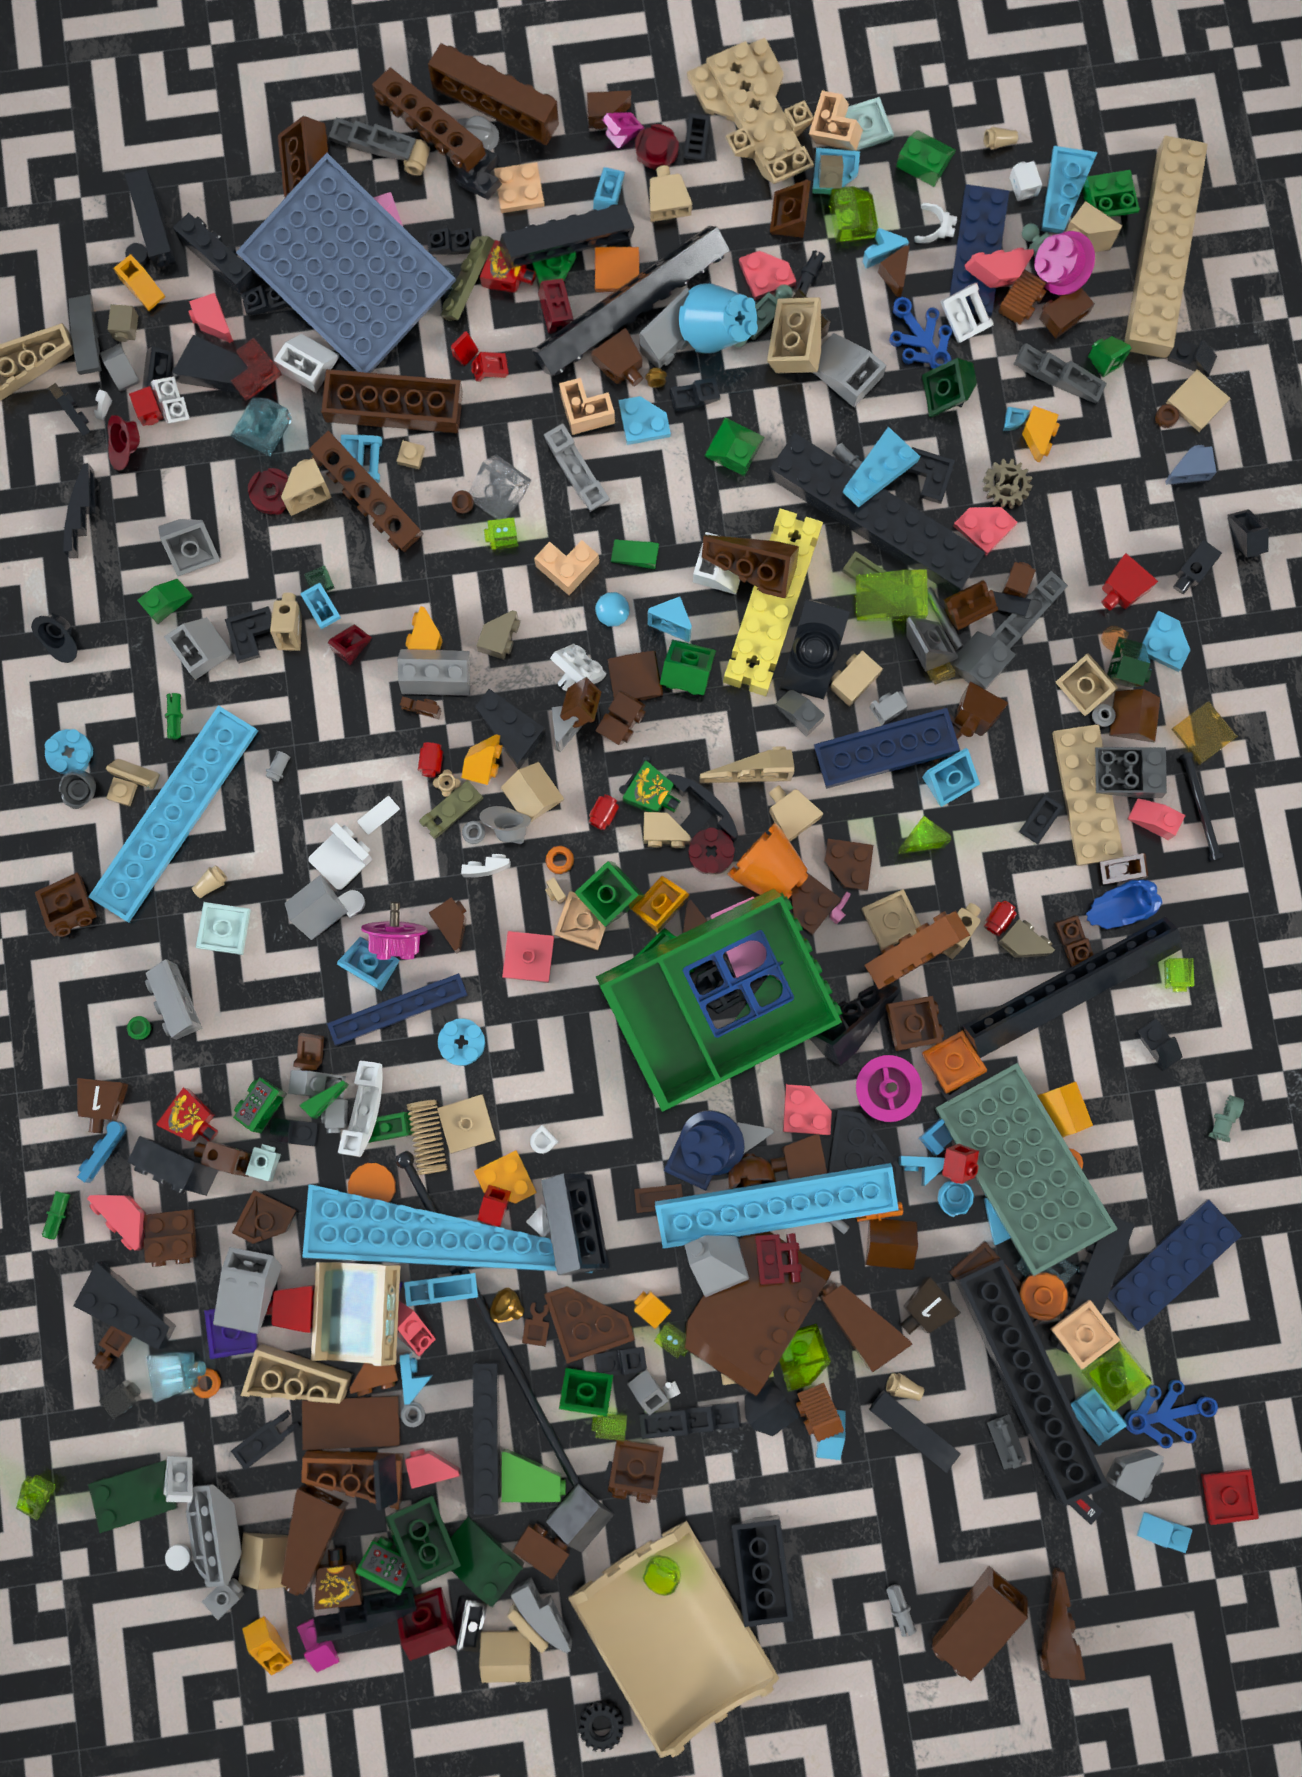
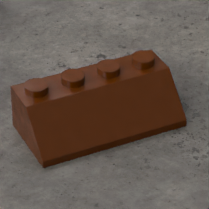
(300, 150)

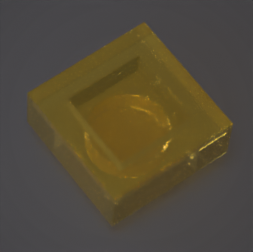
(941, 673)

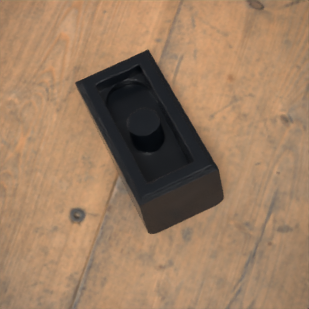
(1041, 818)

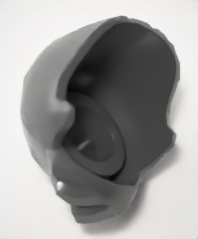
(77, 788)

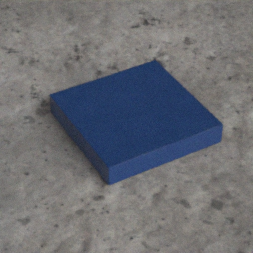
(677, 1167)

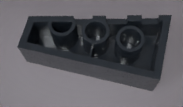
(119, 1305)

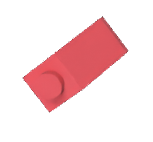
(210, 317)
(1156, 818)
(429, 1468)

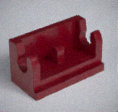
(555, 304)

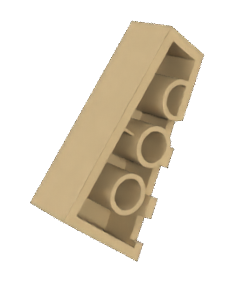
(32, 356)
(294, 1377)

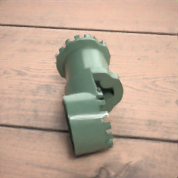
(1224, 1122)

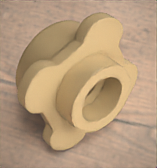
(440, 783)

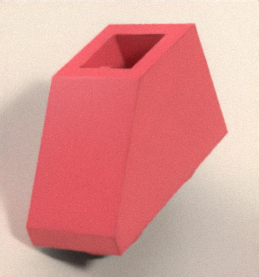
(413, 1330)

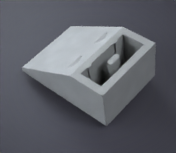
(849, 368)
(245, 1289)

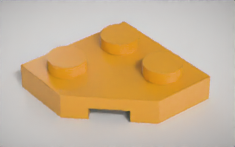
(507, 1174)

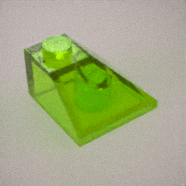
(804, 1358)

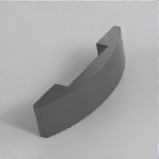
(1041, 599)

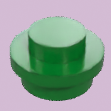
(138, 1027)

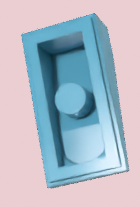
(608, 188)

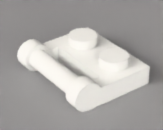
(960, 315)

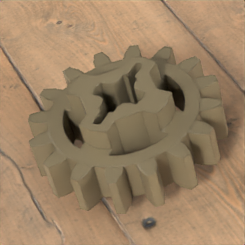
(1006, 474)

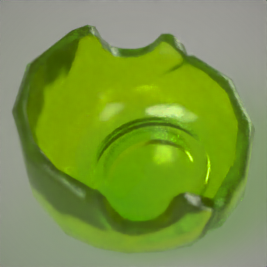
(662, 1575)

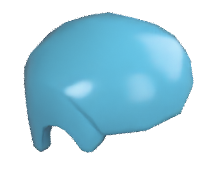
(612, 609)
(955, 1198)

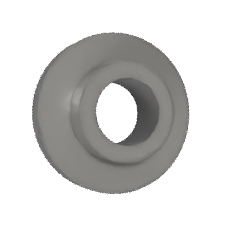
(1099, 720)
(470, 826)
(405, 1414)

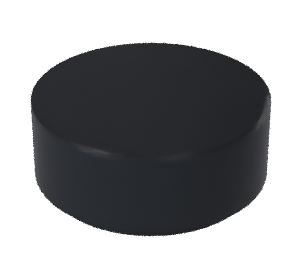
(139, 252)

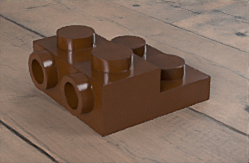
(65, 905)
(915, 1023)
(170, 1237)
(635, 1471)

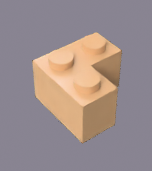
(830, 124)
(585, 412)
(567, 570)

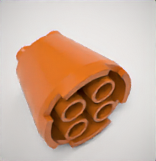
(770, 865)

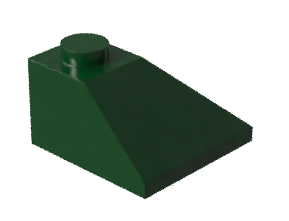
(949, 385)

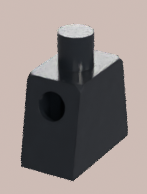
(1201, 562)

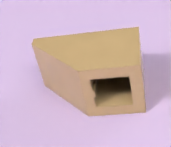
(663, 829)

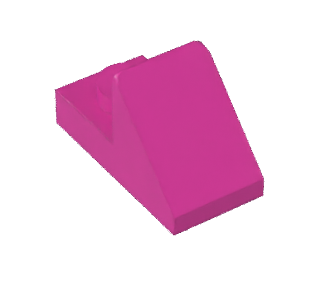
(622, 127)
(318, 1655)

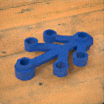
(921, 338)
(1166, 1415)

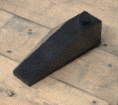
(857, 1023)

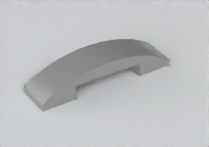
(575, 467)

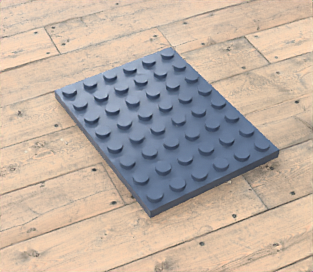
(346, 265)

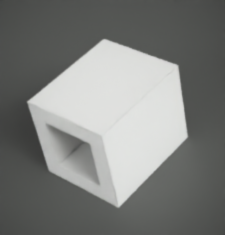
(1025, 180)

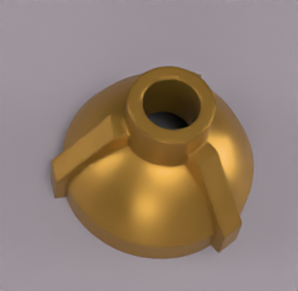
(506, 1306)

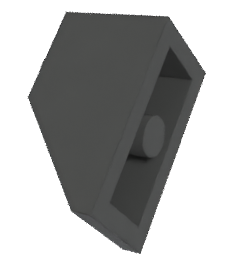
(800, 711)

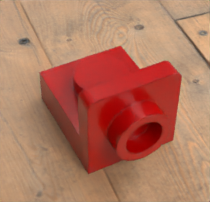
(489, 365)

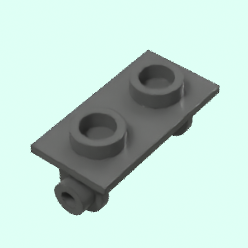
(1007, 1442)

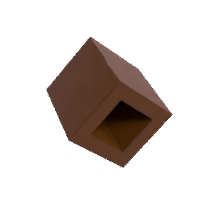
(1019, 579)

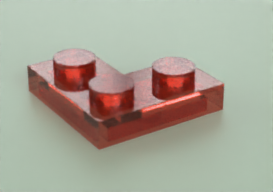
(260, 370)

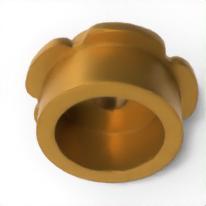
(656, 377)

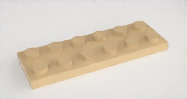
(1089, 814)

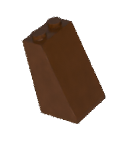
(865, 1329)
(310, 1534)
(981, 1624)

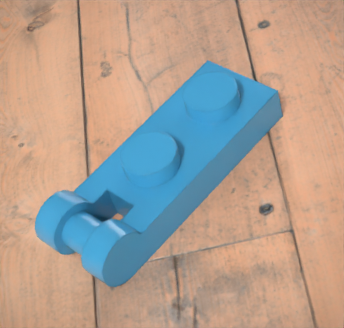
(102, 1151)

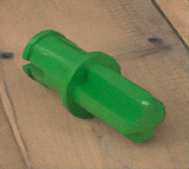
(173, 716)
(55, 1215)

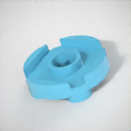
(56, 747)
(471, 1033)

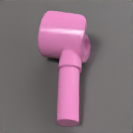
(836, 914)

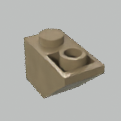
(497, 635)
(1024, 942)

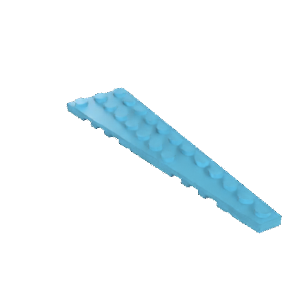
(378, 1231)

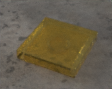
(1204, 732)

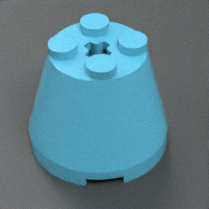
(716, 318)

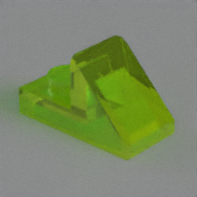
(34, 1496)

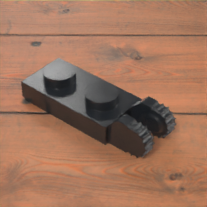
(262, 1441)

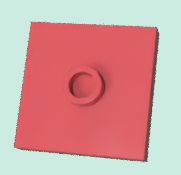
(528, 956)

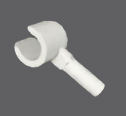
(671, 1389)

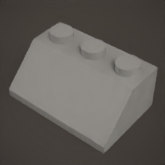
(663, 335)
(434, 672)
(172, 1000)

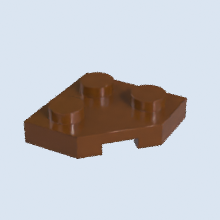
(849, 863)
(812, 903)
(263, 1218)

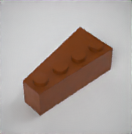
(917, 949)
(347, 1473)

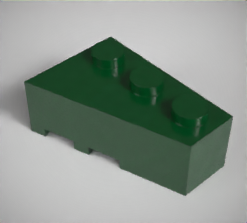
(1129, 663)

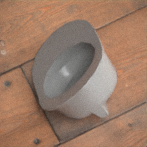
(482, 130)
(507, 823)

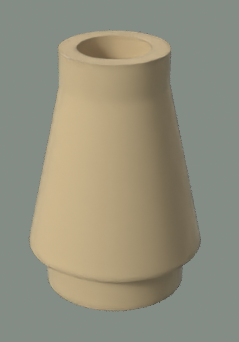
(999, 137)
(210, 881)
(902, 1387)

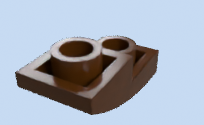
(1073, 940)

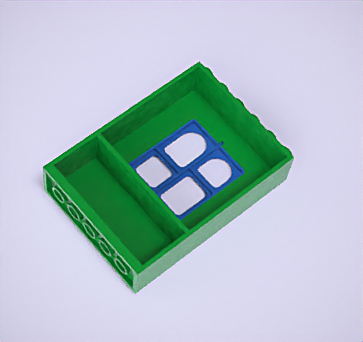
(669, 1019)

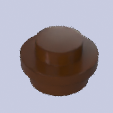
(462, 501)

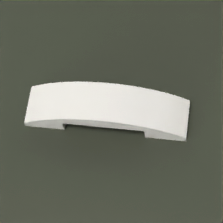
(365, 1109)

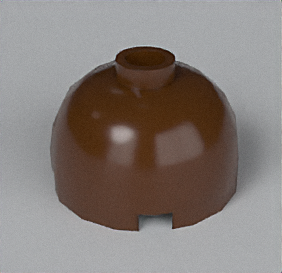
(750, 1172)

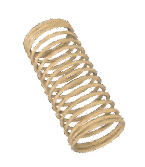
(420, 1106)

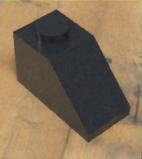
(1249, 533)

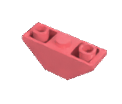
(1000, 267)
(122, 1216)

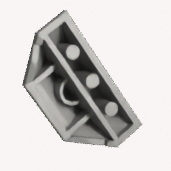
(213, 1535)

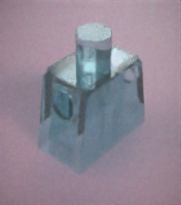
(173, 1373)

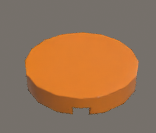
(372, 1182)
(1044, 1296)

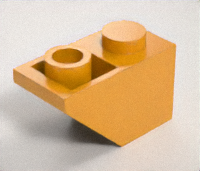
(139, 282)
(1038, 431)
(425, 634)
(481, 759)
(651, 1308)
(266, 1646)

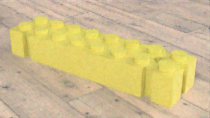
(770, 616)

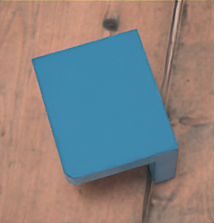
(936, 1137)

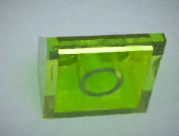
(852, 213)
(1117, 1376)

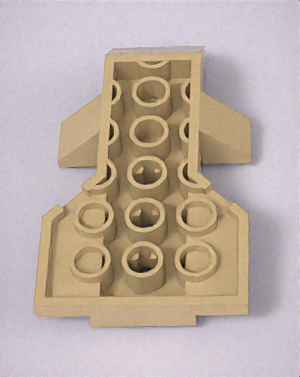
(764, 133)

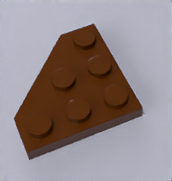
(586, 1324)

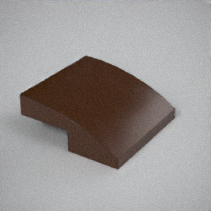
(636, 675)

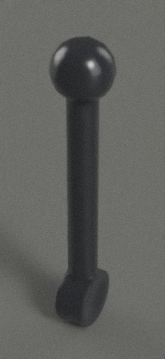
(623, 788)

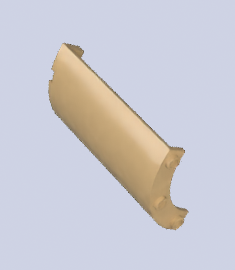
(676, 1654)

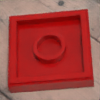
(1230, 1496)

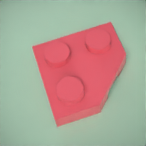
(765, 273)
(985, 526)
(805, 1111)

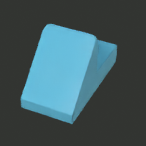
(887, 245)
(930, 1166)
(411, 1384)
(1164, 1532)

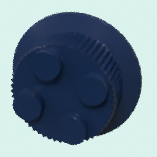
(712, 1142)

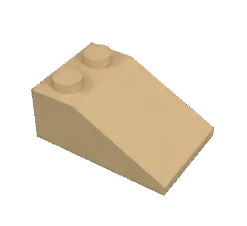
(796, 336)

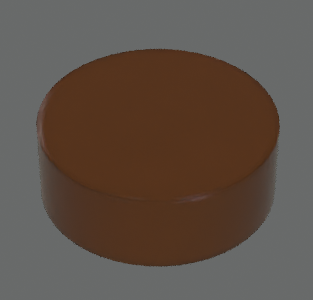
(1167, 416)

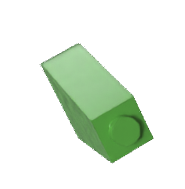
(528, 1480)

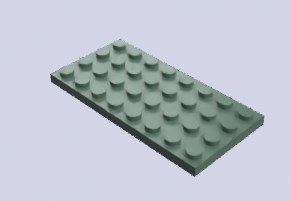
(1027, 1170)

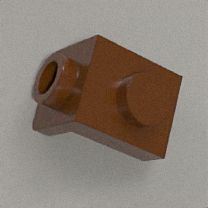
(309, 1052)

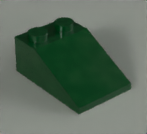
(130, 1496)
(422, 1541)
(484, 1561)

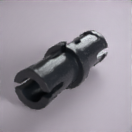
(809, 272)

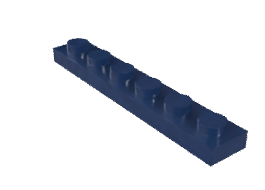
(397, 1009)

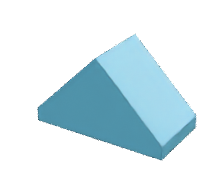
(320, 605)
(832, 1447)

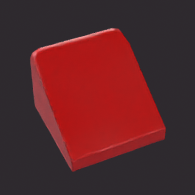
(464, 349)

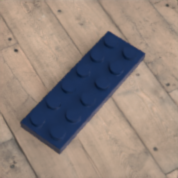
(979, 231)
(886, 748)
(1173, 1265)

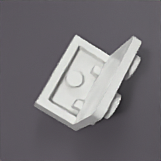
(340, 857)

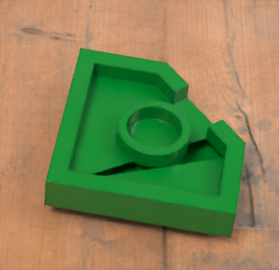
(554, 268)

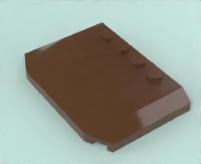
(750, 1324)

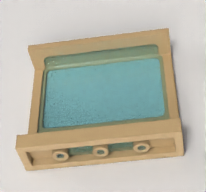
(355, 1313)

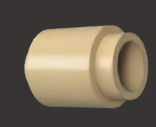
(418, 158)

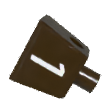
(928, 1308)

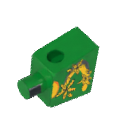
(651, 791)

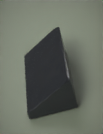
(157, 365)
(385, 1480)
(469, 1623)

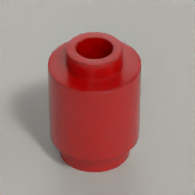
(430, 759)
(603, 812)
(1000, 918)

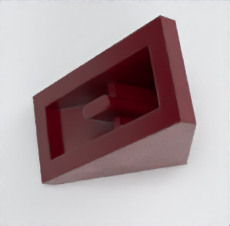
(349, 643)

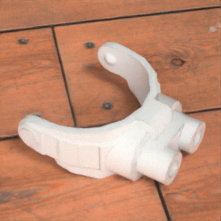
(946, 224)

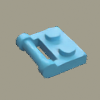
(355, 446)

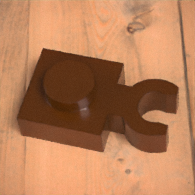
(426, 708)
(536, 1329)

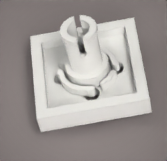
(576, 666)

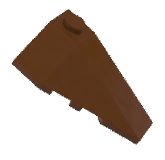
(760, 562)
(1060, 1651)

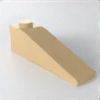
(767, 766)

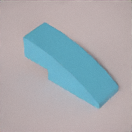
(440, 1289)

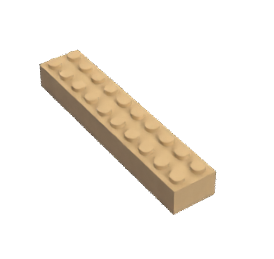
(1165, 246)

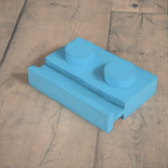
(1097, 1416)

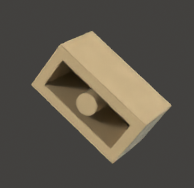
(856, 677)

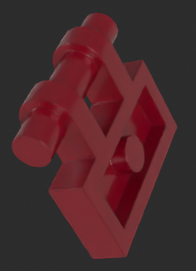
(770, 1259)

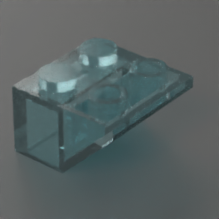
(262, 425)

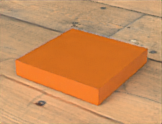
(615, 267)
(954, 1062)

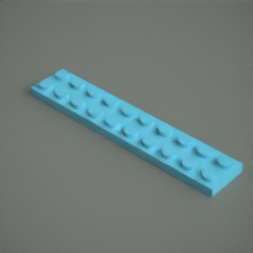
(173, 814)
(778, 1205)

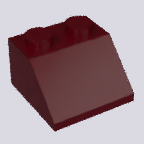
(428, 1627)

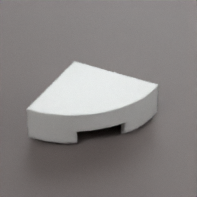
(103, 405)

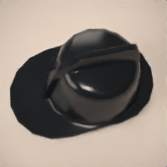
(55, 636)

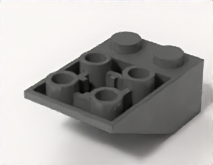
(1131, 771)

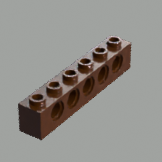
(402, 96)
(329, 446)

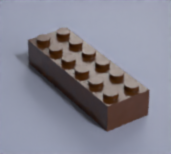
(493, 93)
(392, 401)

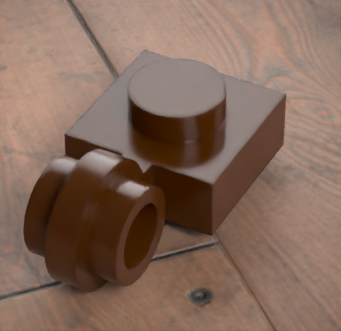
(114, 1342)

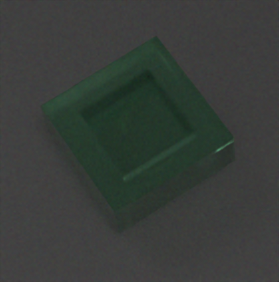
(321, 576)

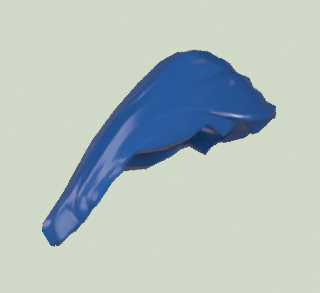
(1125, 904)

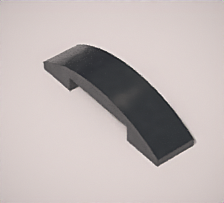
(683, 785)

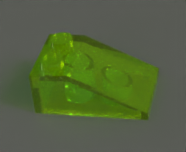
(892, 595)

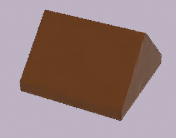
(790, 210)
(1135, 715)
(892, 1243)

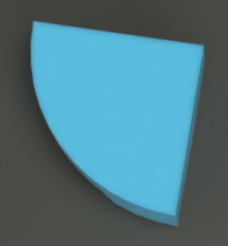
(1015, 418)

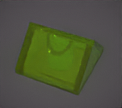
(925, 837)

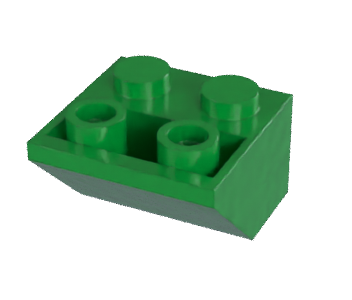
(1111, 193)

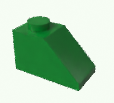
(1109, 354)
(164, 599)

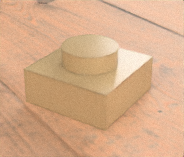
(410, 454)
(121, 791)
(554, 891)

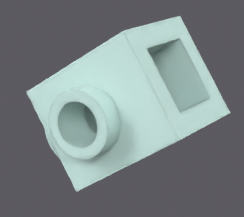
(263, 1163)

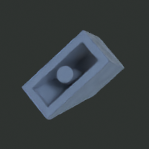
(1195, 466)

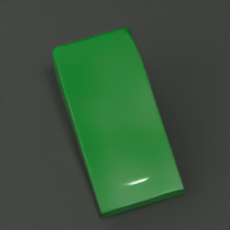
(635, 553)
(318, 1104)
(391, 1127)

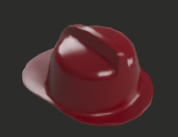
(123, 441)

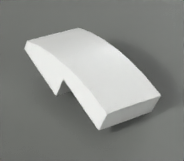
(169, 400)
(493, 865)

